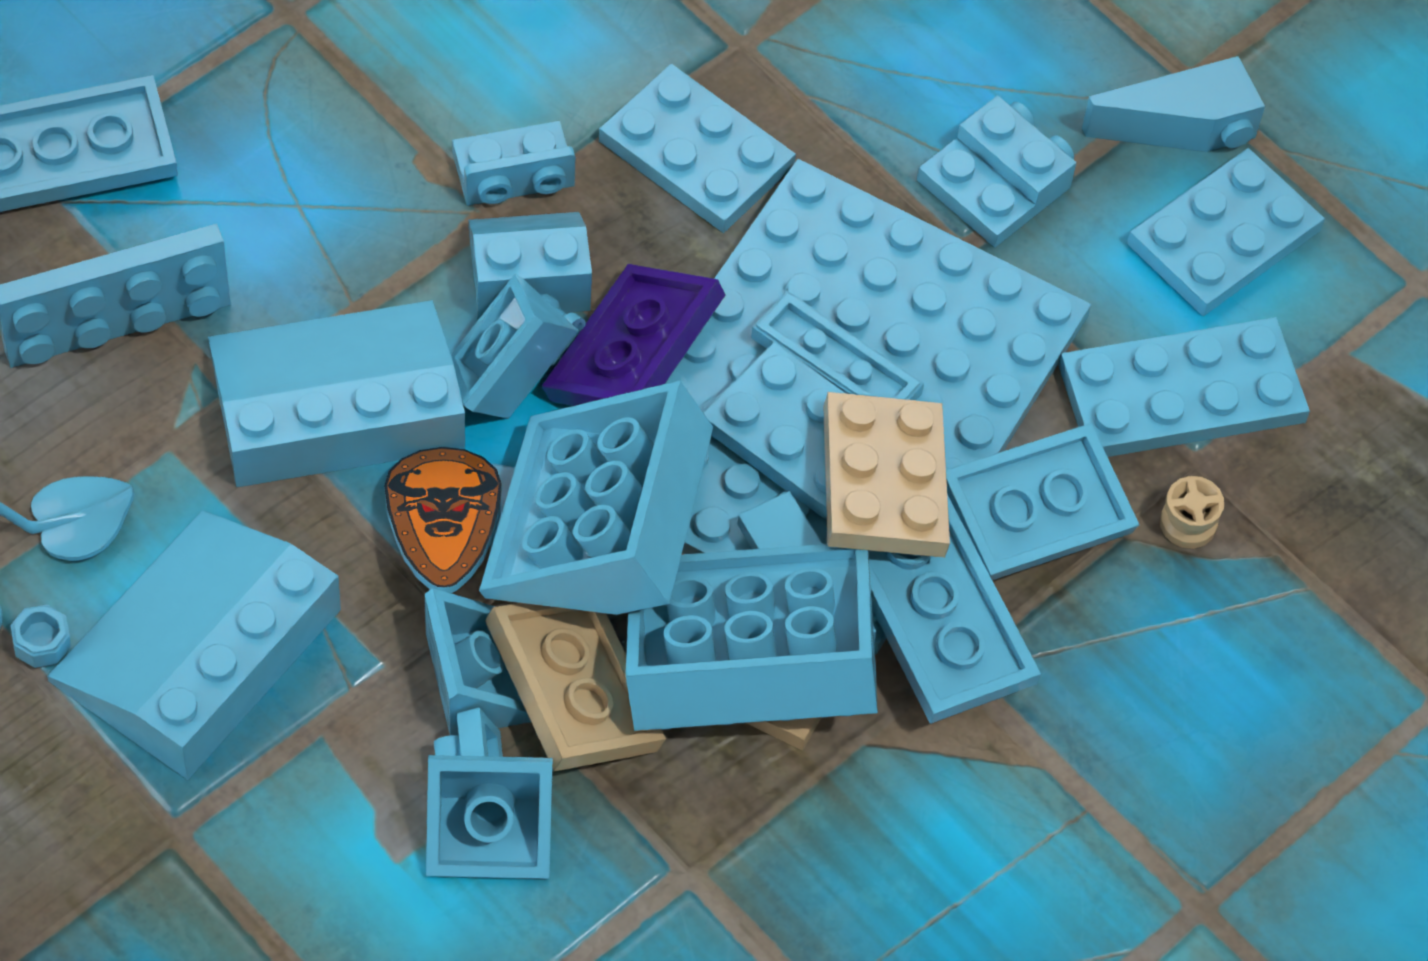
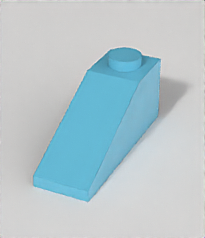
(1182, 110)

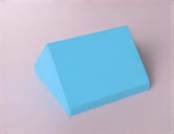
(509, 349)
(468, 661)
(489, 816)

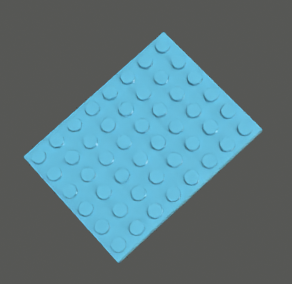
(915, 294)

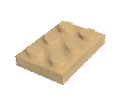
(885, 475)
(571, 683)

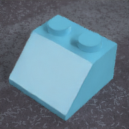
(541, 249)

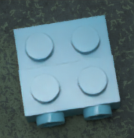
(999, 170)

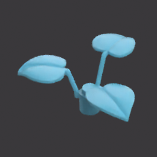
(76, 516)

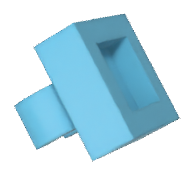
(476, 737)

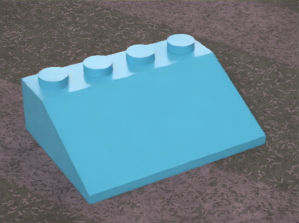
(336, 392)
(601, 503)
(200, 639)
(756, 640)

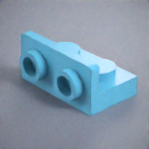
(514, 163)

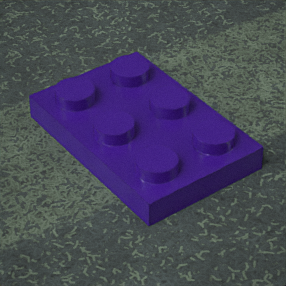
(634, 335)

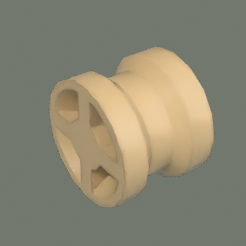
(1202, 501)

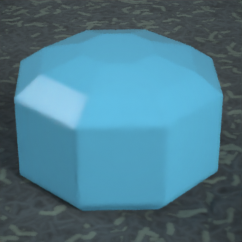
(40, 636)

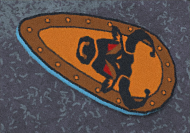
(443, 513)

